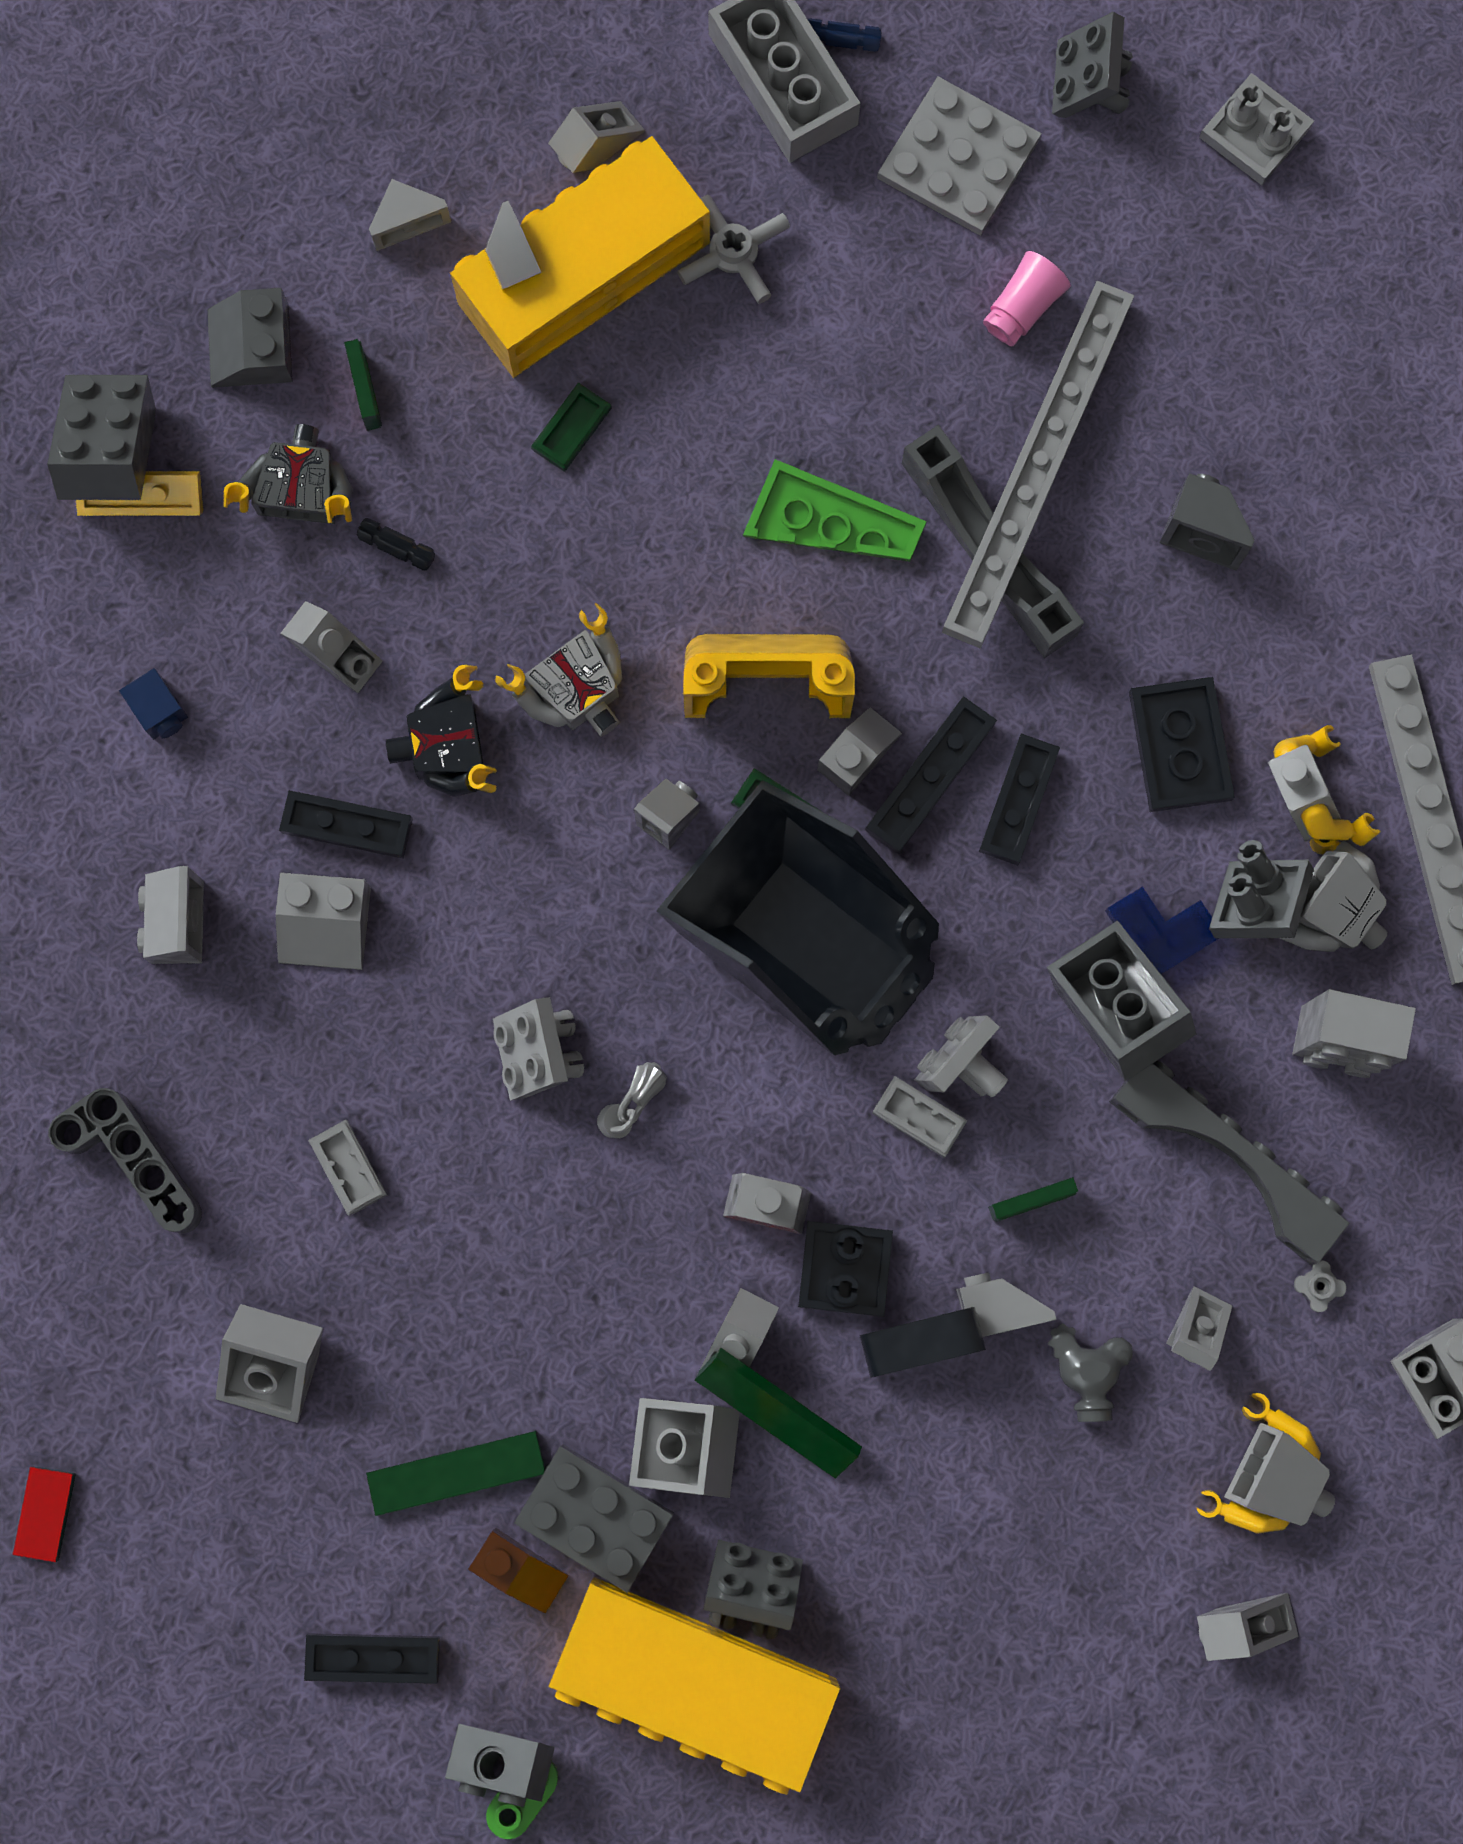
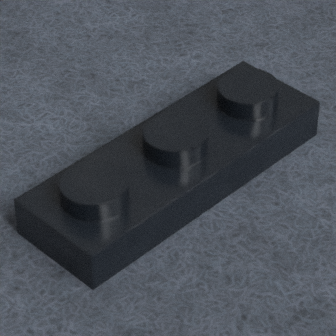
(1019, 799)
(346, 824)
(372, 1658)

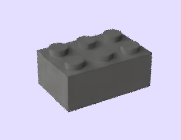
(102, 437)
(1122, 1000)
(594, 1518)

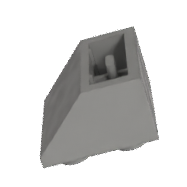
(1434, 1376)

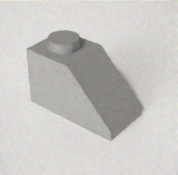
(594, 135)
(858, 750)
(667, 811)
(1001, 1305)
(1247, 1627)

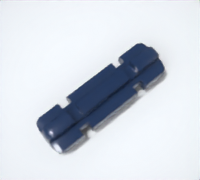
(847, 35)

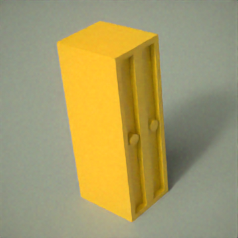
(592, 253)
(695, 1686)

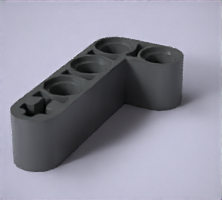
(135, 1166)

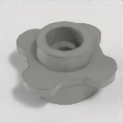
(1320, 1298)

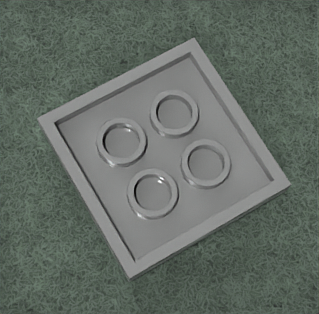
(959, 155)

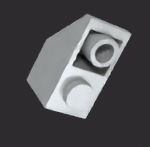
(331, 646)
(744, 1327)

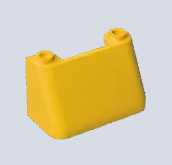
(722, 656)

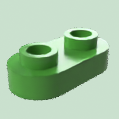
(525, 1814)

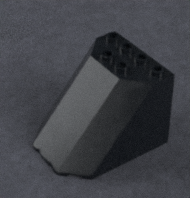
(807, 920)

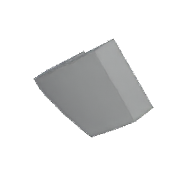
(510, 250)

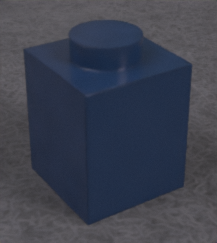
(154, 705)

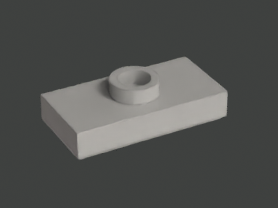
(919, 1117)
(347, 1167)

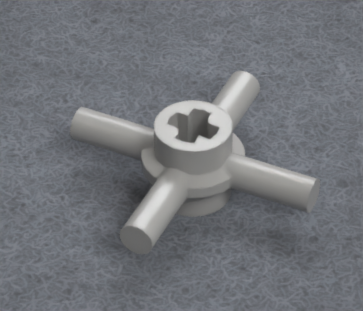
(730, 260)

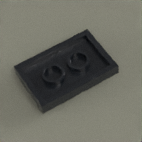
(1181, 744)

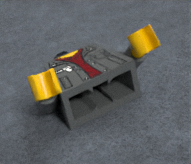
(295, 482)

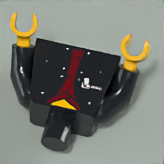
(445, 739)

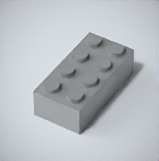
(784, 72)

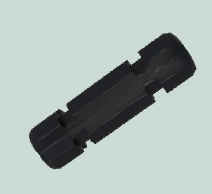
(395, 544)

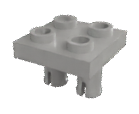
(1256, 129)
(533, 1050)
(963, 1059)

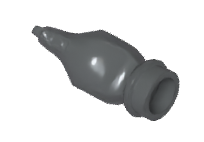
(1090, 1371)

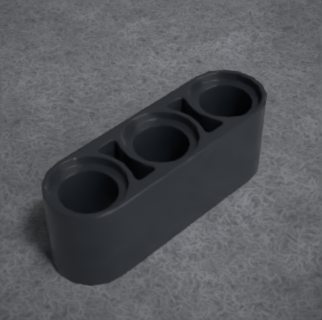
(922, 1342)

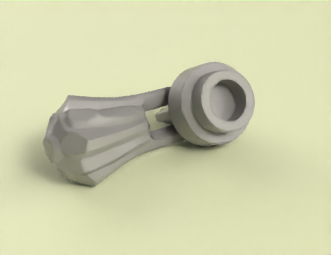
(617, 1119)

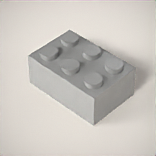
(1353, 1033)

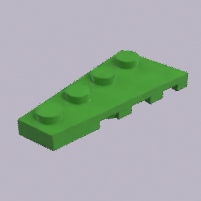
(823, 515)

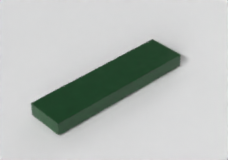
(778, 1413)
(455, 1473)

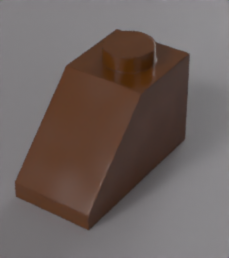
(518, 1571)

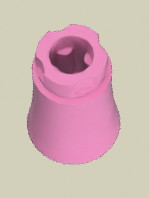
(1025, 298)

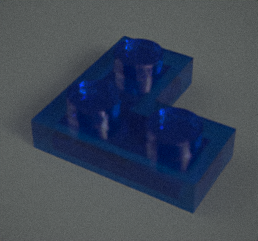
(1161, 941)

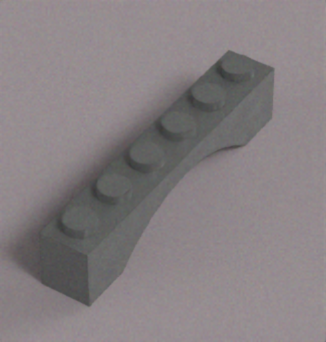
(954, 495)
(1298, 1215)

